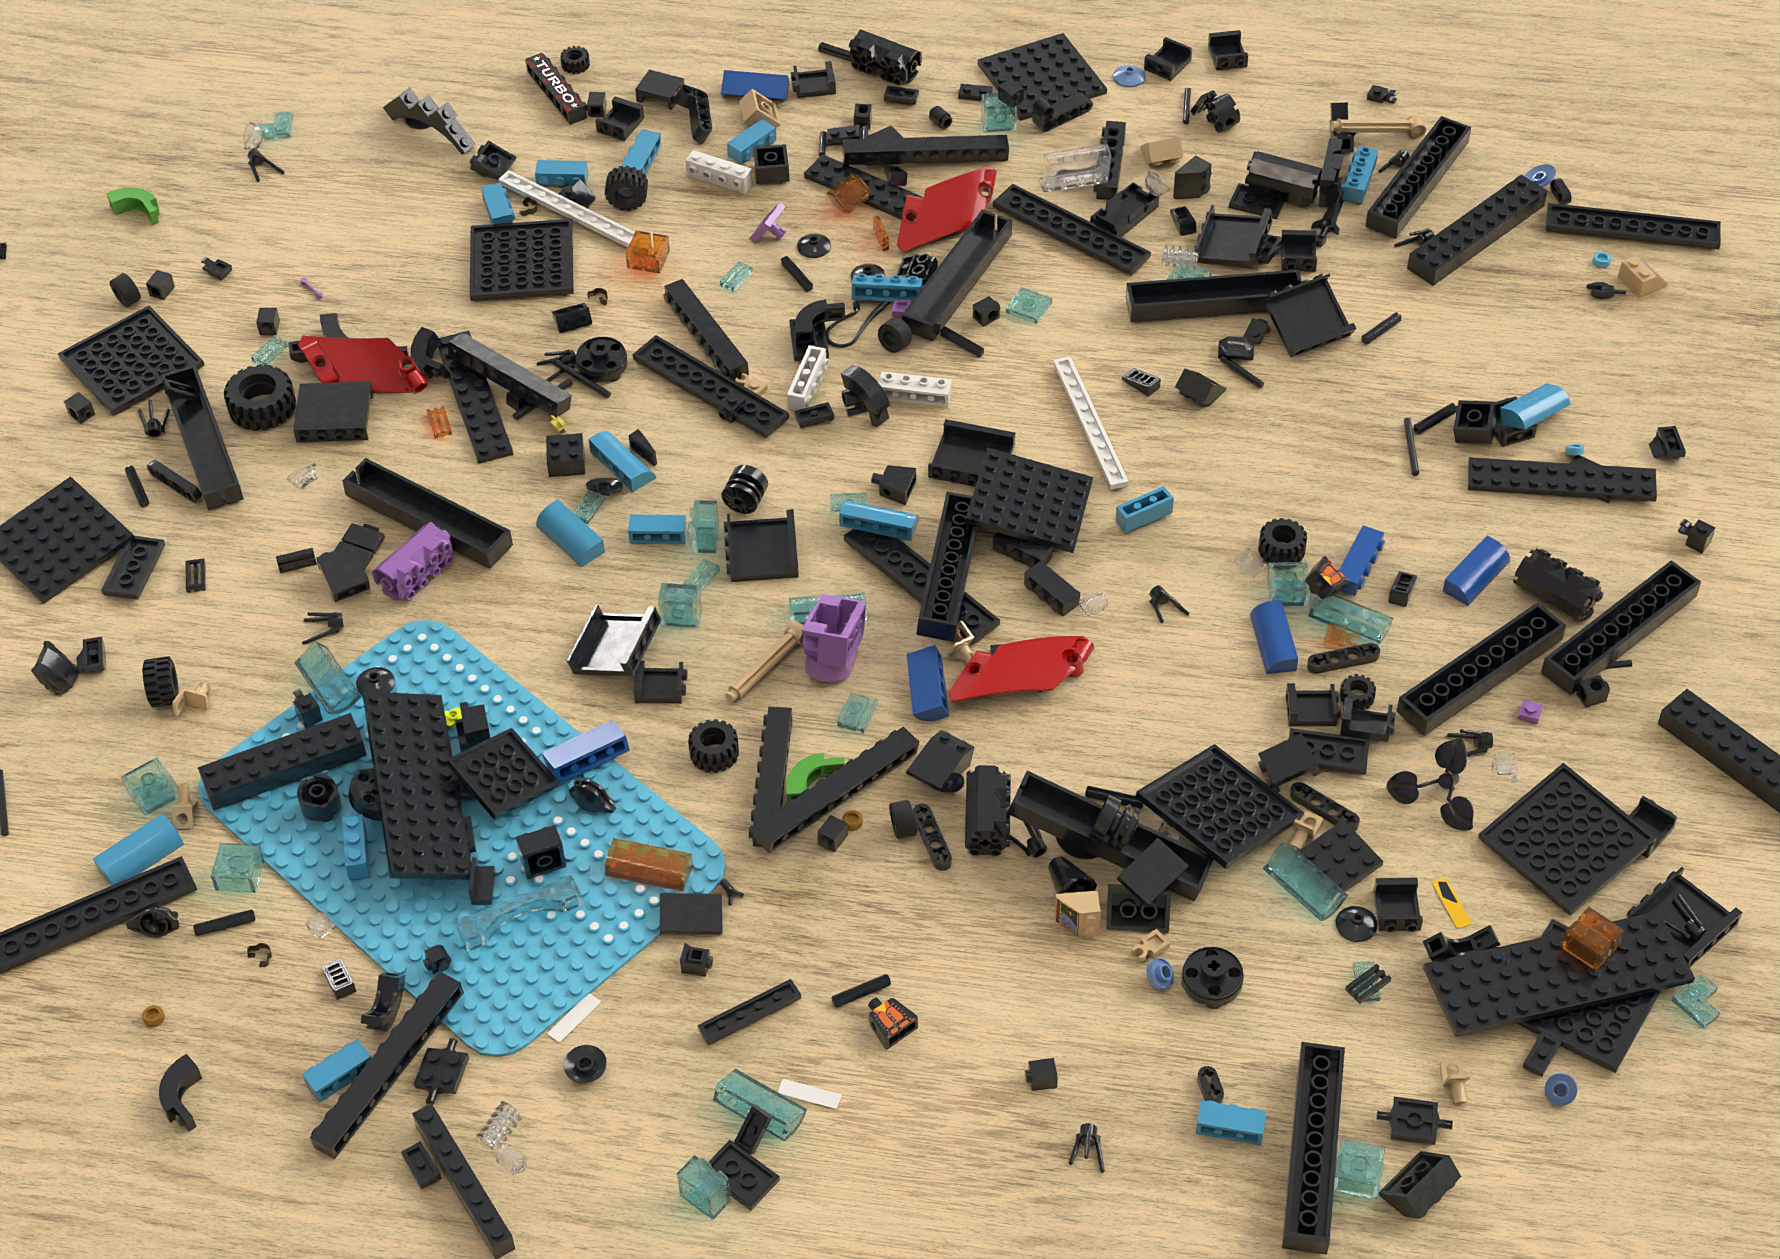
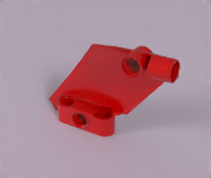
(945, 208)
(363, 360)
(1022, 666)

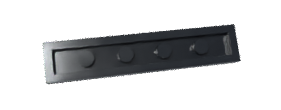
(749, 1012)

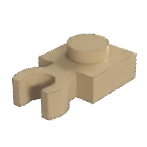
(754, 384)
(1151, 944)

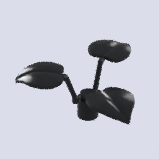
(1450, 755)

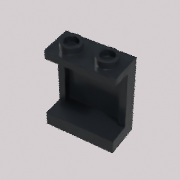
(1227, 50)
(1168, 59)
(814, 82)
(659, 87)
(621, 119)
(1298, 250)
(1510, 435)
(343, 572)
(660, 684)
(1312, 706)
(1367, 723)
(1287, 761)
(1655, 820)
(1397, 904)

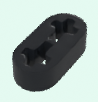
(1560, 191)
(1214, 1084)

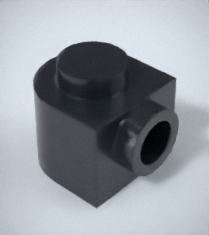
(436, 959)

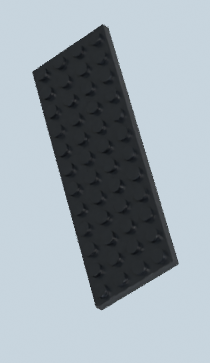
(416, 787)
(1547, 980)

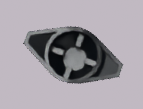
(591, 796)
(154, 922)

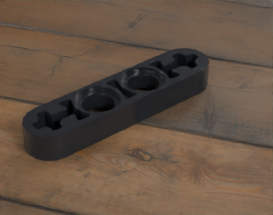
(174, 481)
(1361, 651)
(1326, 804)
(934, 836)

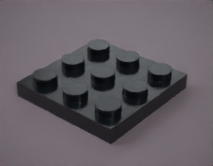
(1342, 855)

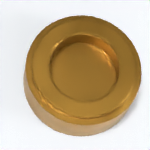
(853, 819)
(153, 1016)

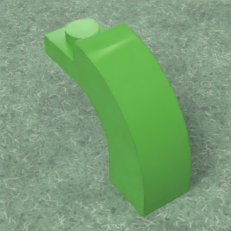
(134, 199)
(808, 771)

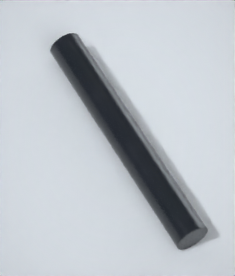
(1186, 110)
(1242, 371)

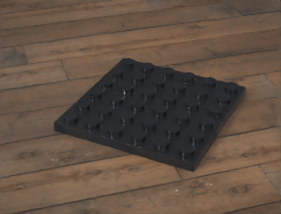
(1045, 70)
(521, 259)
(128, 359)
(1029, 500)
(59, 539)
(1219, 805)
(1567, 838)
(1599, 1031)

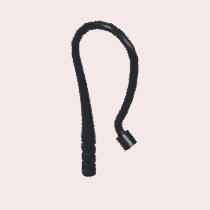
(856, 306)

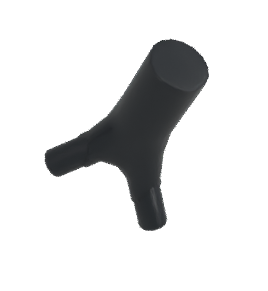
(731, 891)

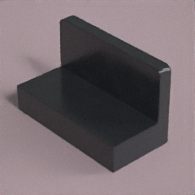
(481, 883)

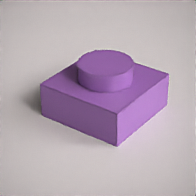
(899, 307)
(1530, 711)

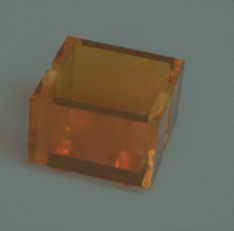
(642, 255)
(1592, 938)

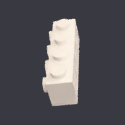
(719, 172)
(807, 378)
(916, 389)

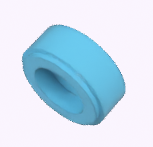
(1601, 259)
(1574, 449)

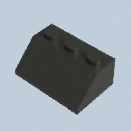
(1129, 913)
(1421, 1184)

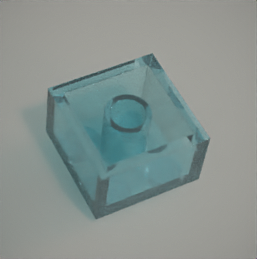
(996, 114)
(704, 526)
(1288, 583)
(680, 605)
(150, 786)
(237, 867)
(1359, 1168)
(704, 1187)

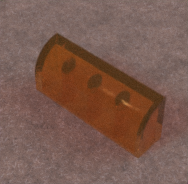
(648, 864)

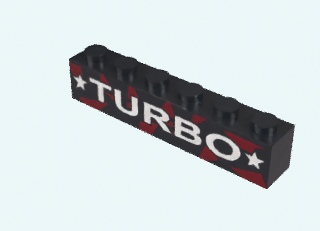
(556, 88)

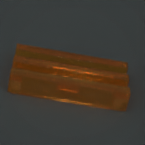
(881, 233)
(436, 412)

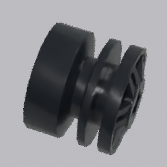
(744, 489)
(1116, 822)

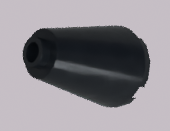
(1069, 878)

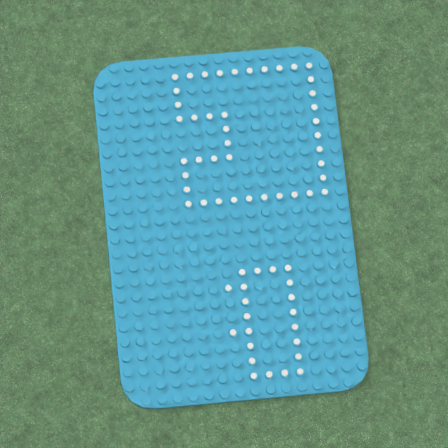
(532, 964)

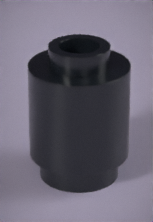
(940, 117)

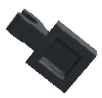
(1381, 94)
(217, 269)

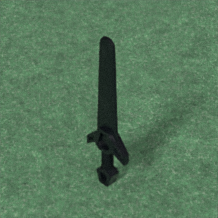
(1328, 222)

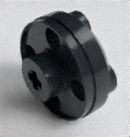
(601, 359)
(363, 794)
(1212, 976)

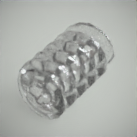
(1174, 257)
(498, 1126)

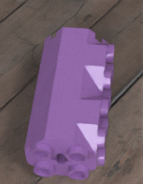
(407, 567)

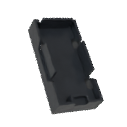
(1329, 180)
(1126, 210)

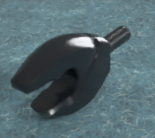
(1603, 290)

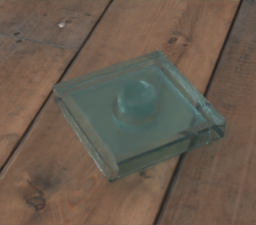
(1029, 305)

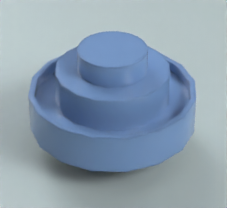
(1160, 973)
(1561, 1089)

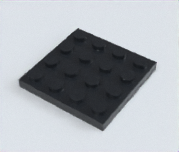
(502, 773)

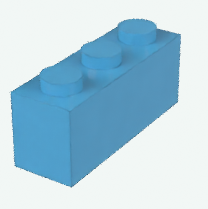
(757, 135)
(560, 172)
(497, 204)
(1144, 509)
(657, 529)
(355, 847)
(336, 1070)
(1231, 1122)

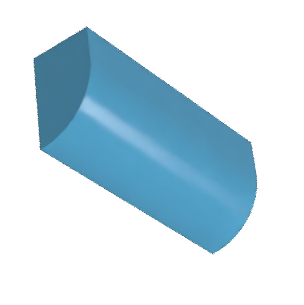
(1534, 406)
(620, 460)
(878, 520)
(570, 533)
(138, 850)

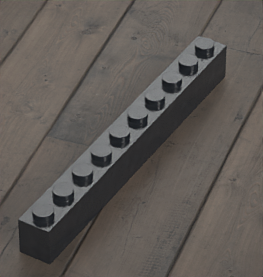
(925, 149)
(835, 789)
(386, 1065)

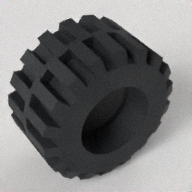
(617, 184)
(1285, 531)
(160, 681)
(713, 733)

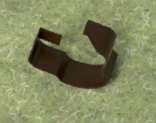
(528, 211)
(599, 290)
(257, 947)

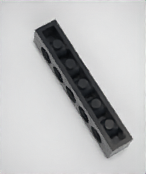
(1113, 136)

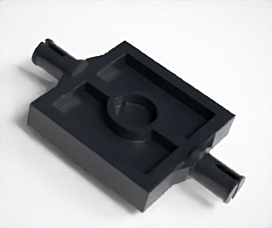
(441, 1071)
(1414, 1120)

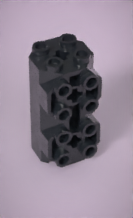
(891, 59)
(1277, 175)
(1559, 585)
(986, 810)

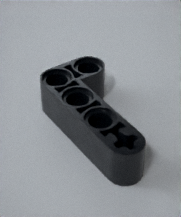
(699, 111)
(1051, 116)

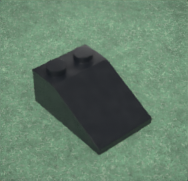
(941, 760)

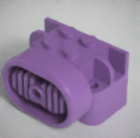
(833, 637)

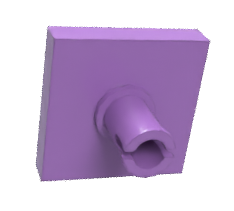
(768, 223)

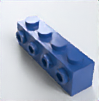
(1361, 557)

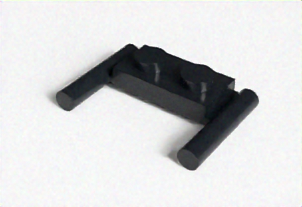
(836, 135)

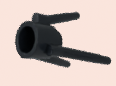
(257, 158)
(1399, 159)
(1422, 237)
(567, 357)
(153, 427)
(1160, 596)
(334, 620)
(1481, 740)
(1035, 844)
(1694, 927)
(1088, 1137)

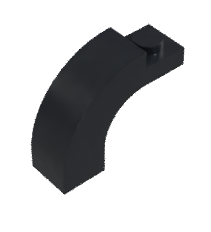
(1340, 111)
(814, 315)
(422, 352)
(869, 390)
(1441, 947)
(386, 1002)
(173, 1085)

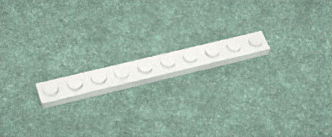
(567, 208)
(1090, 423)

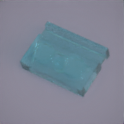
(857, 712)

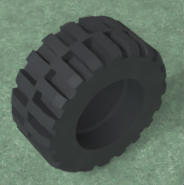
(263, 412)

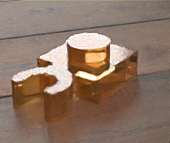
(1338, 635)

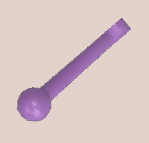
(304, 281)

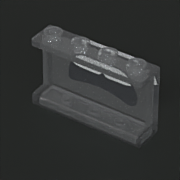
(1076, 168)

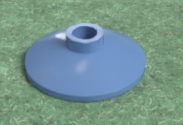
(1129, 76)
(1541, 174)

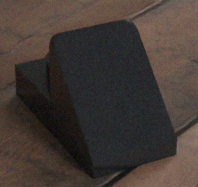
(579, 194)

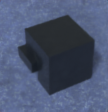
(472, 727)

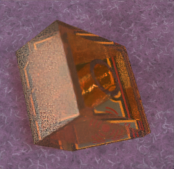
(849, 193)

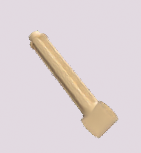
(1413, 126)
(792, 637)

